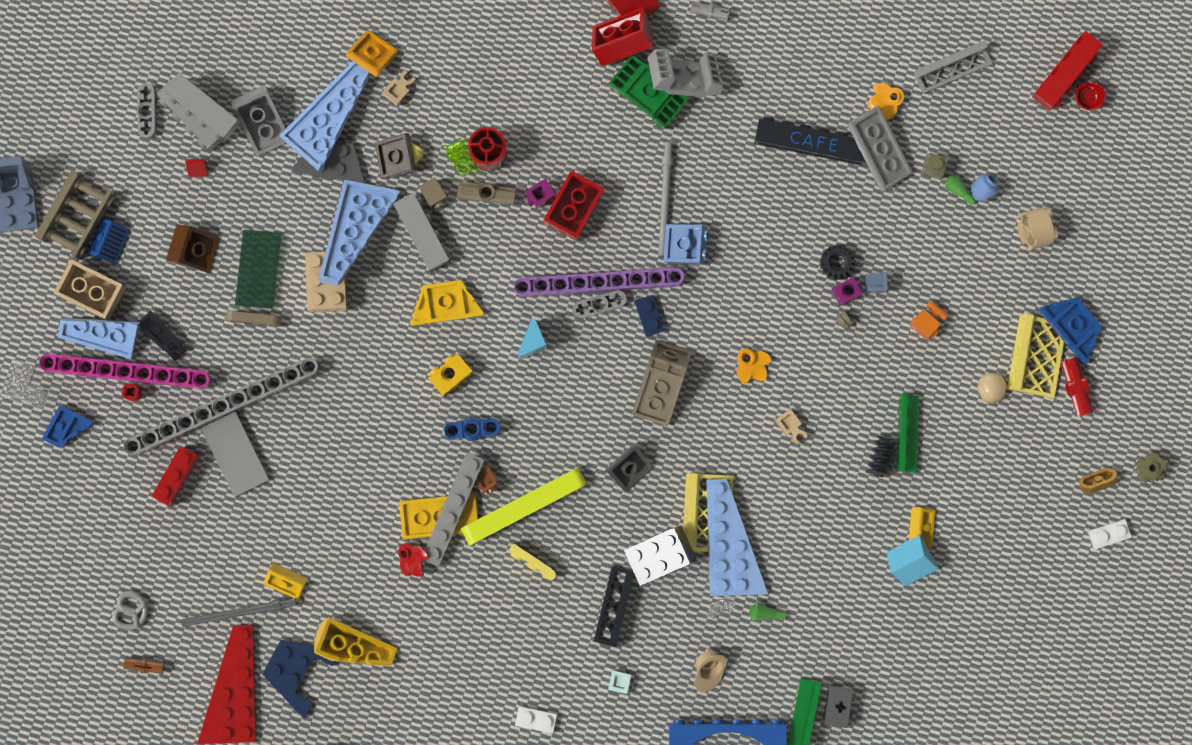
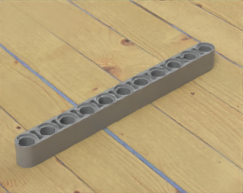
(212, 407)

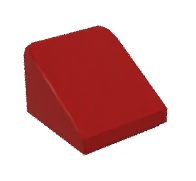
(196, 167)

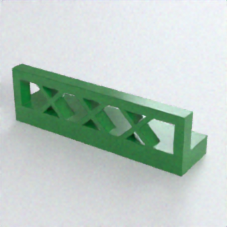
(907, 433)
(804, 712)

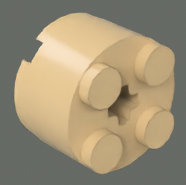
(1036, 228)

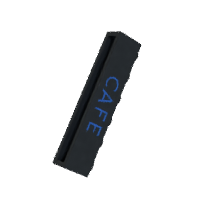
(808, 141)

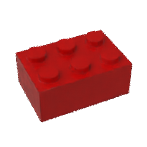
(573, 205)

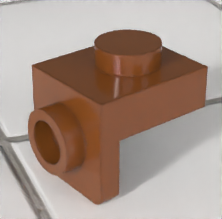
(486, 480)

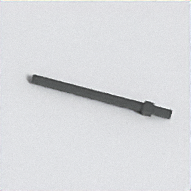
(276, 605)

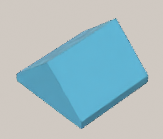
(532, 342)
(911, 561)

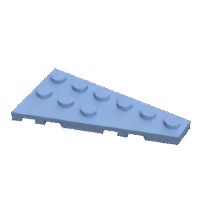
(355, 221)
(731, 558)

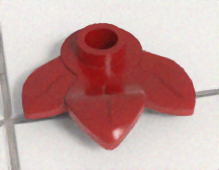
(411, 562)

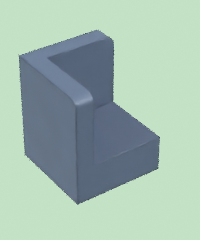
(876, 283)

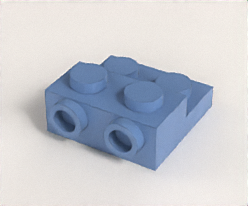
(686, 244)

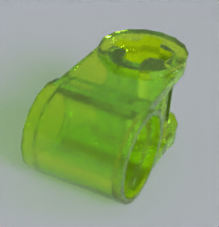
(457, 154)

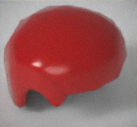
(1090, 95)

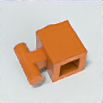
(925, 322)

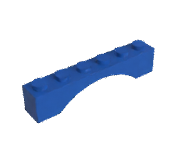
(689, 733)

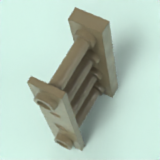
(65, 199)

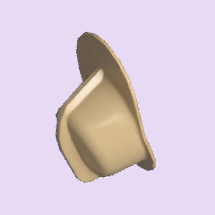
(709, 670)

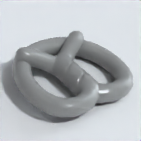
(130, 611)

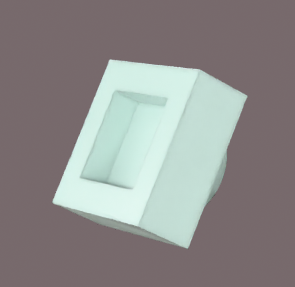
(619, 682)

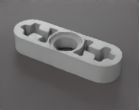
(151, 97)
(611, 296)

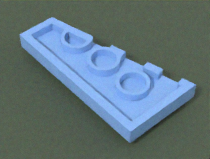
(104, 335)

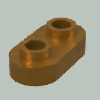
(1098, 480)

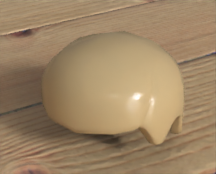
(992, 388)

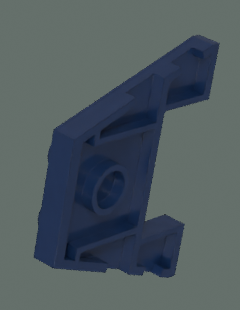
(288, 669)

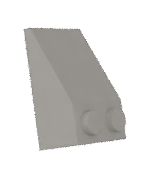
(259, 120)

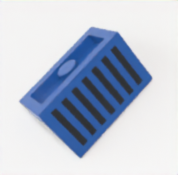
(108, 240)

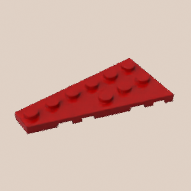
(232, 703)

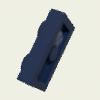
(649, 316)

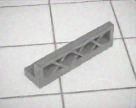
(950, 60)

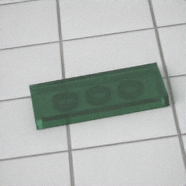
(258, 269)

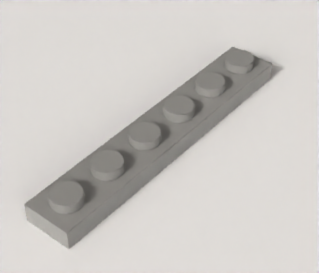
(453, 508)

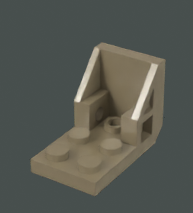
(661, 383)

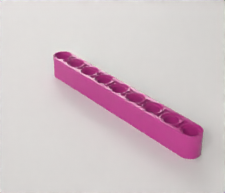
(116, 371)

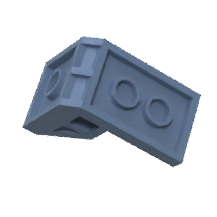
(17, 196)

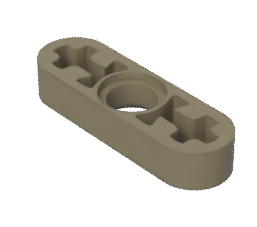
(253, 318)

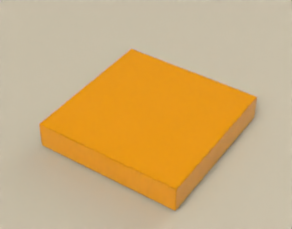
(372, 53)

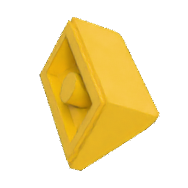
(922, 524)
(285, 581)

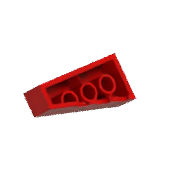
(1067, 70)

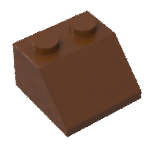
(192, 248)

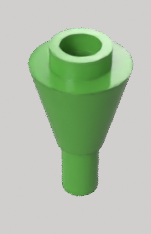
(956, 186)
(762, 612)

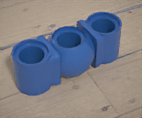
(462, 429)

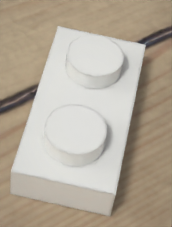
(1109, 534)
(535, 719)

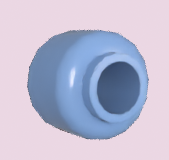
(985, 187)

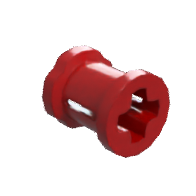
(137, 391)

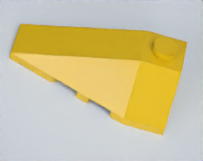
(349, 645)

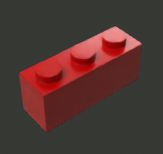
(175, 476)

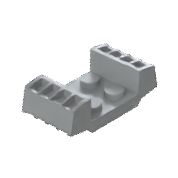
(684, 76)

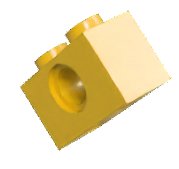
(446, 385)

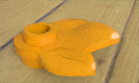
(883, 99)
(754, 368)

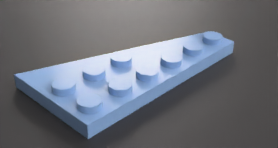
(322, 122)

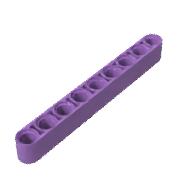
(608, 285)

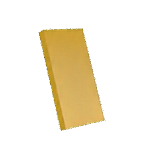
(421, 515)

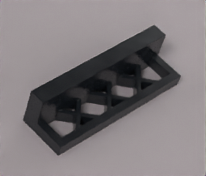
(624, 594)

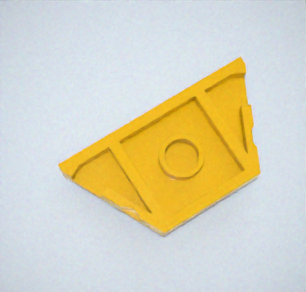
(444, 303)

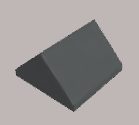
(629, 468)

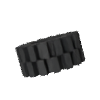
(829, 270)

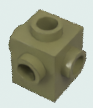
(1156, 466)

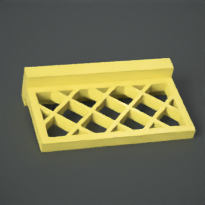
(1020, 357)
(692, 506)

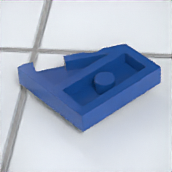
(65, 427)

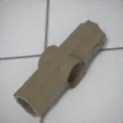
(499, 194)

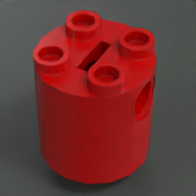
(487, 149)

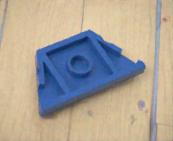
(1074, 326)

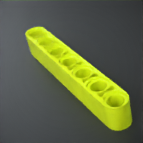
(523, 506)

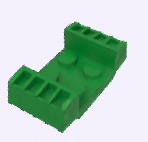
(637, 86)

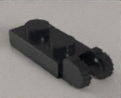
(160, 334)

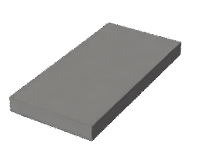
(880, 148)
(235, 454)

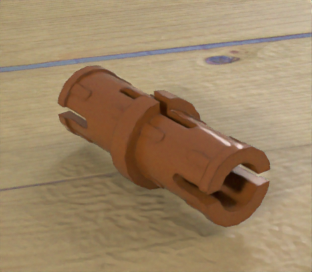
(144, 665)

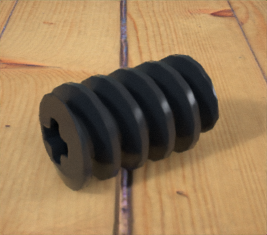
(882, 457)

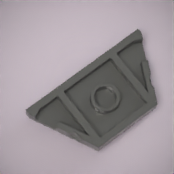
(340, 165)

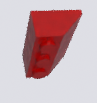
(621, 37)

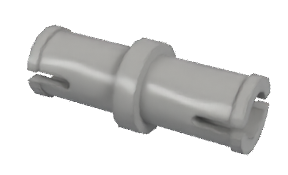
(709, 10)

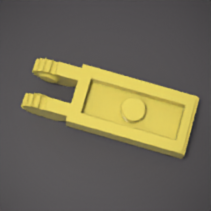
(533, 563)

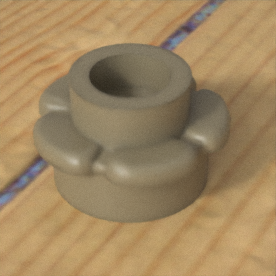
(844, 319)

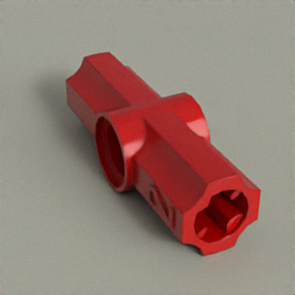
(1077, 387)

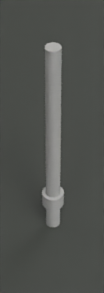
(667, 162)

